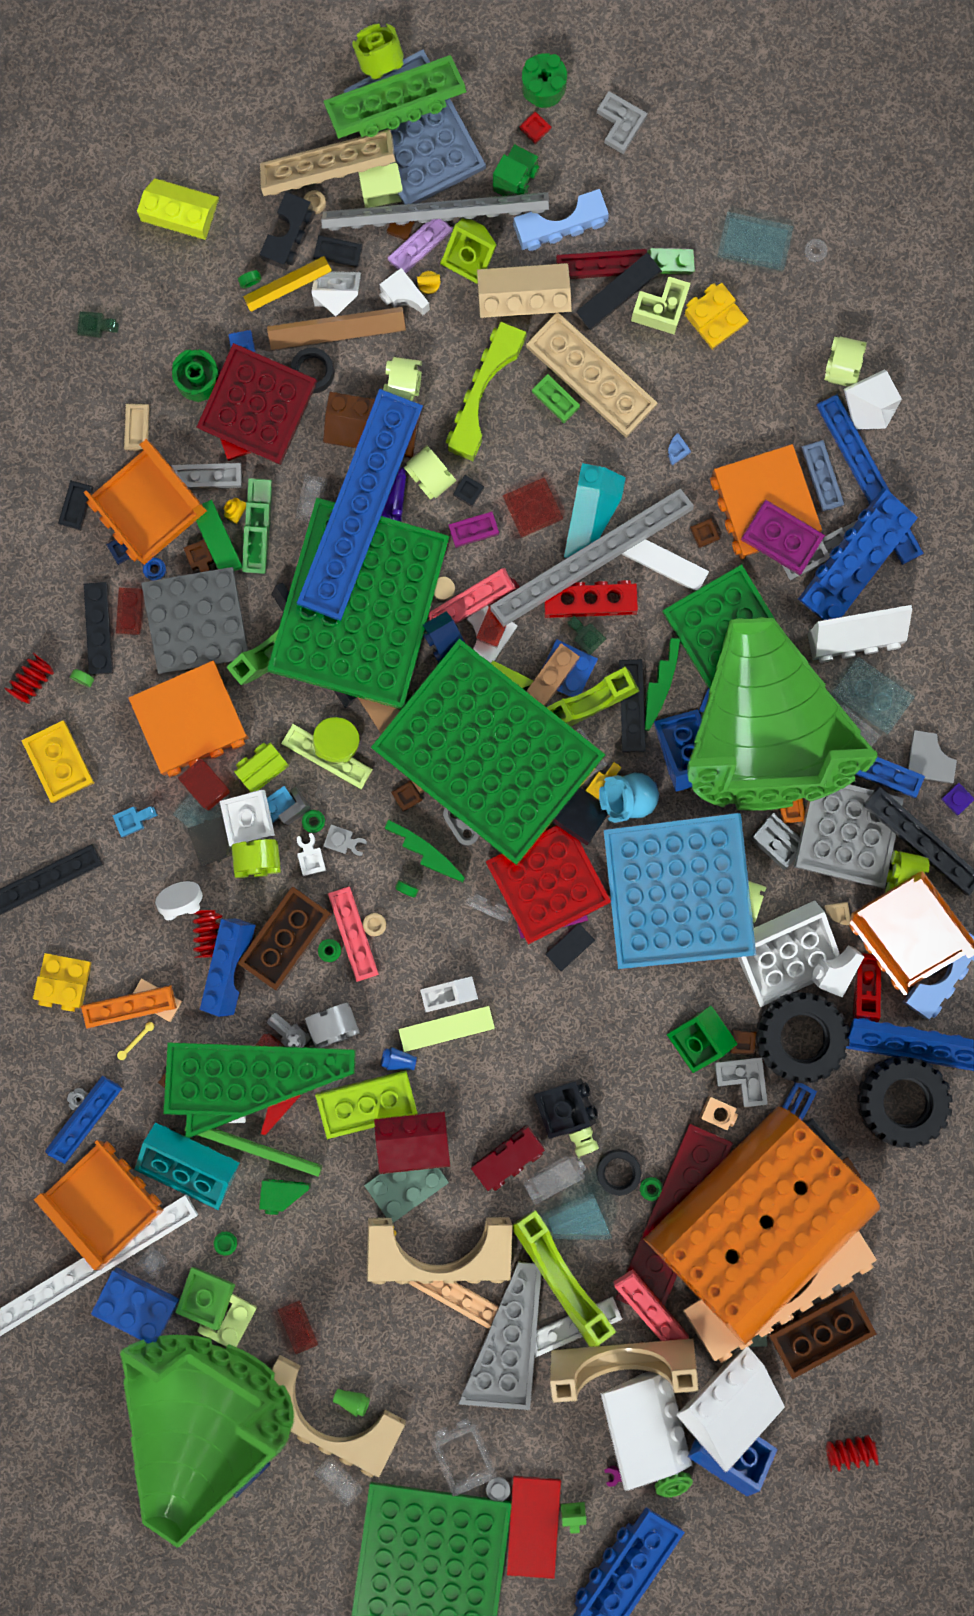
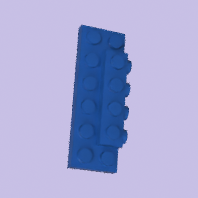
(858, 556)
(628, 1566)

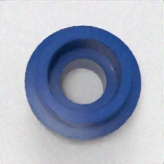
(154, 562)

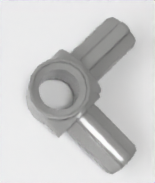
(291, 1035)

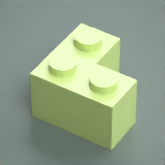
(662, 312)

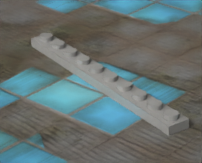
(435, 210)
(591, 557)

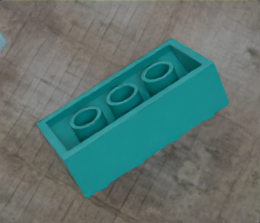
(186, 1166)

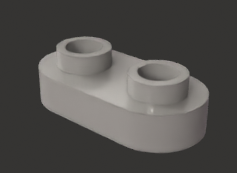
(458, 828)

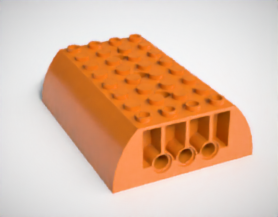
(726, 1215)

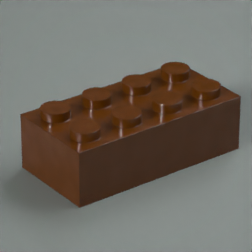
(285, 938)
(821, 1332)

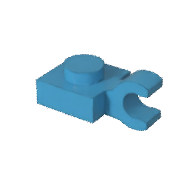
(131, 821)

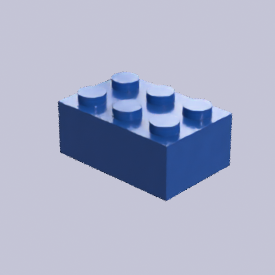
(135, 1306)
(746, 1473)

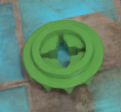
(674, 1484)

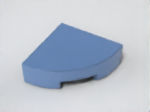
(677, 449)

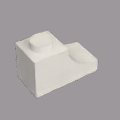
(401, 291)
(837, 973)
(449, 994)

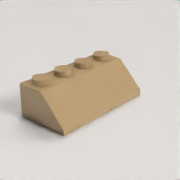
(524, 290)

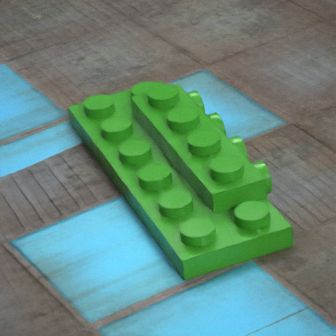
(395, 99)

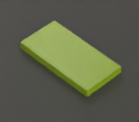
(358, 1104)

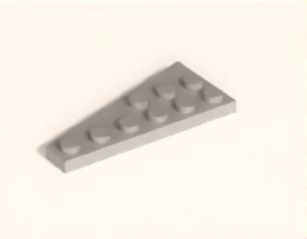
(506, 1360)

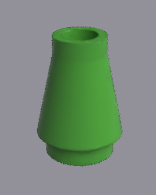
(353, 1402)

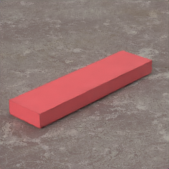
(476, 597)
(353, 934)
(649, 1307)

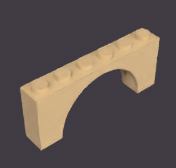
(486, 1261)
(577, 1366)
(366, 1450)

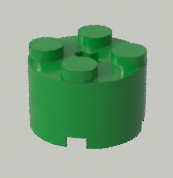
(547, 68)
(188, 364)

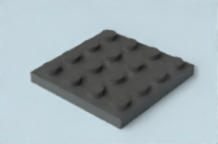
(195, 619)

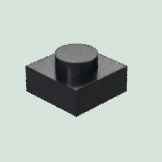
(468, 491)

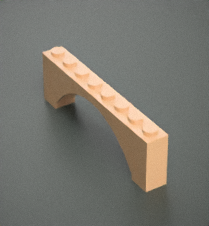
(720, 1341)

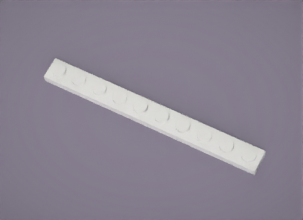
(82, 1273)

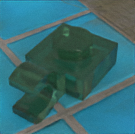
(93, 324)
(588, 637)

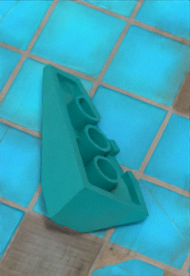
(595, 502)

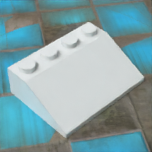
(860, 633)
(788, 952)
(733, 1408)
(646, 1430)

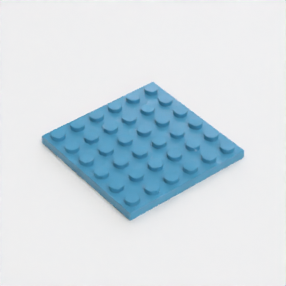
(680, 891)

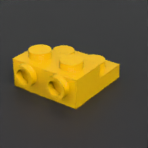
(715, 315)
(62, 982)

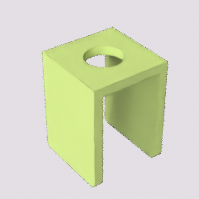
(381, 185)

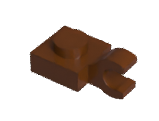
(199, 556)

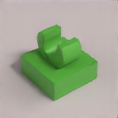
(573, 1515)

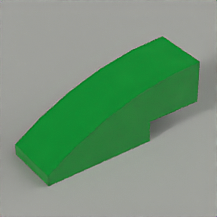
(217, 538)

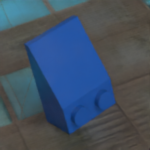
(677, 742)

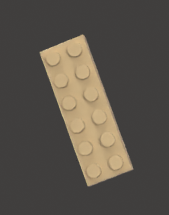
(327, 163)
(591, 374)

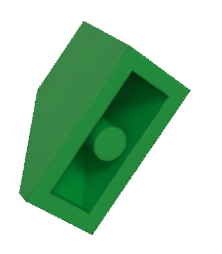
(280, 1194)

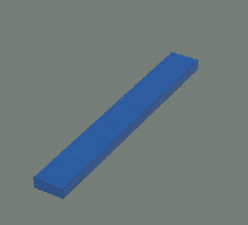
(862, 465)

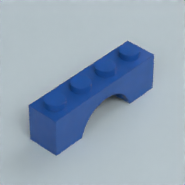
(232, 941)

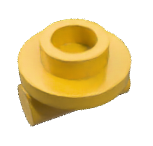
(428, 282)
(234, 509)

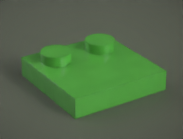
(205, 1298)

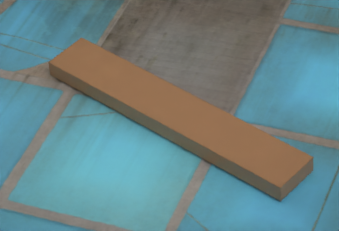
(336, 328)

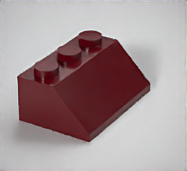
(412, 1142)

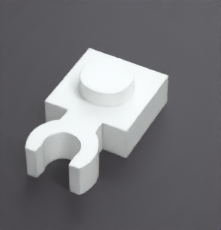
(311, 859)

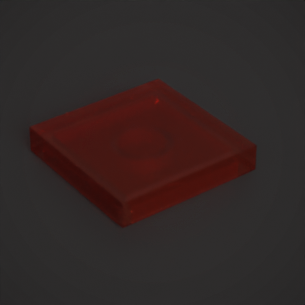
(532, 507)

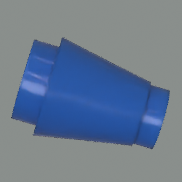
(397, 1060)

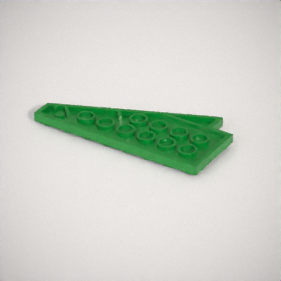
(232, 1081)

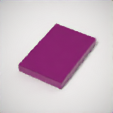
(782, 537)

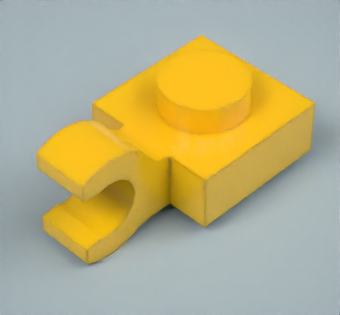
(599, 781)

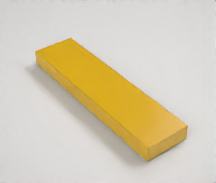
(287, 283)

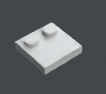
(247, 817)

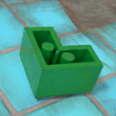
(515, 172)

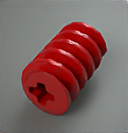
(30, 679)
(207, 932)
(851, 1452)

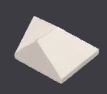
(336, 290)
(872, 401)

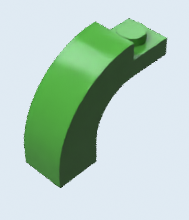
(253, 663)

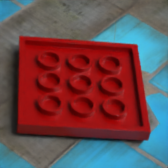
(549, 884)

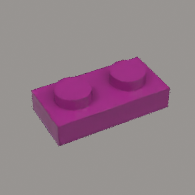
(473, 529)

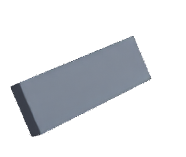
(822, 476)

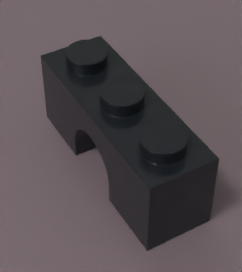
(282, 250)

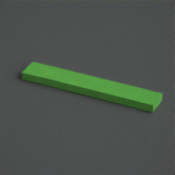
(263, 1151)

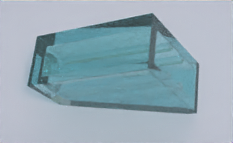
(577, 1220)

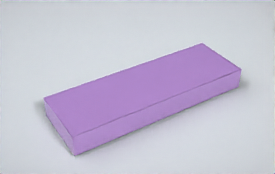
(419, 244)

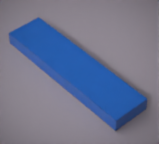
(83, 1119)

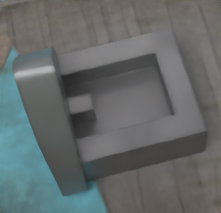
(296, 810)

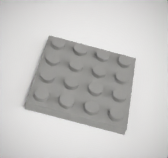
(846, 838)

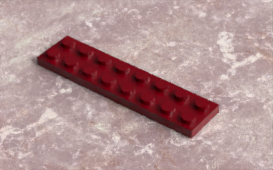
(693, 1161)

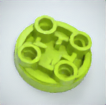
(335, 740)

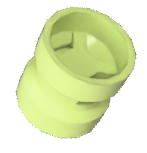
(585, 1146)

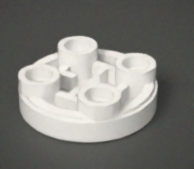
(179, 899)

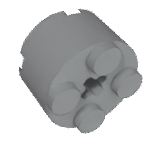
(332, 1025)

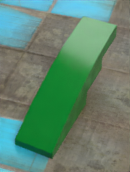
(257, 525)
(658, 691)
(431, 857)

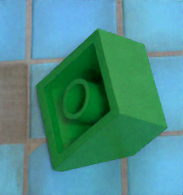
(702, 1039)

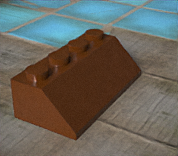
(347, 419)

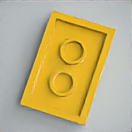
(57, 761)

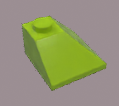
(468, 249)

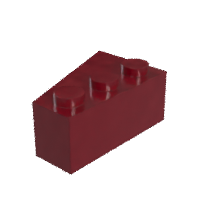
(508, 1158)

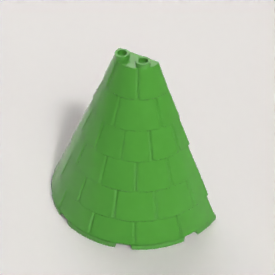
(771, 727)
(198, 1427)

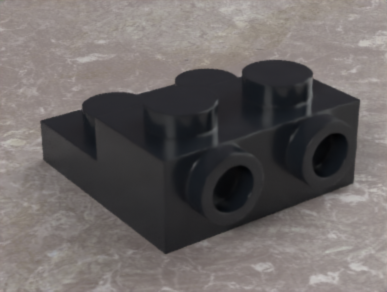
(566, 1108)

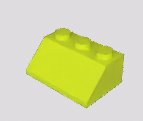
(177, 208)

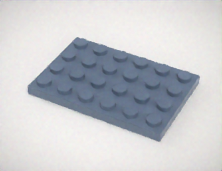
(432, 150)

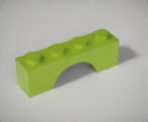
(603, 695)

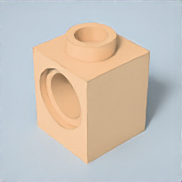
(708, 1113)

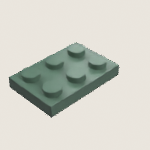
(403, 1191)

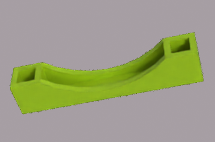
(505, 348)
(578, 1305)

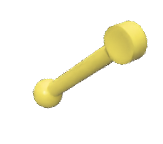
(123, 1054)

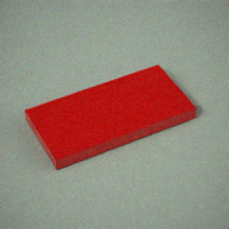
(533, 1527)

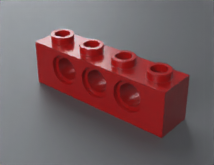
(602, 607)

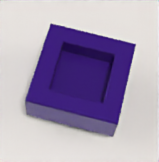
(957, 799)

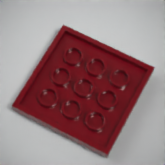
(257, 404)

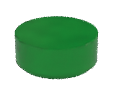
(249, 279)
(406, 888)

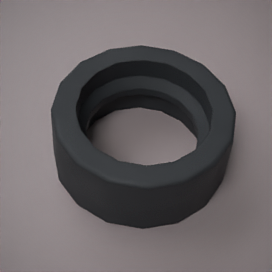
(314, 352)
(621, 1190)

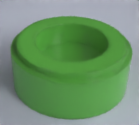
(82, 677)

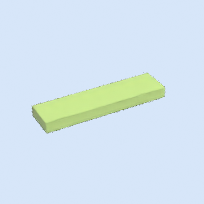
(350, 771)
(446, 1028)

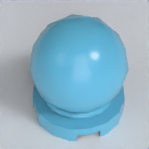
(628, 796)

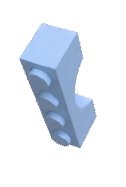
(535, 230)
(927, 998)

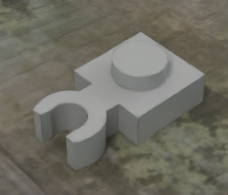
(340, 840)

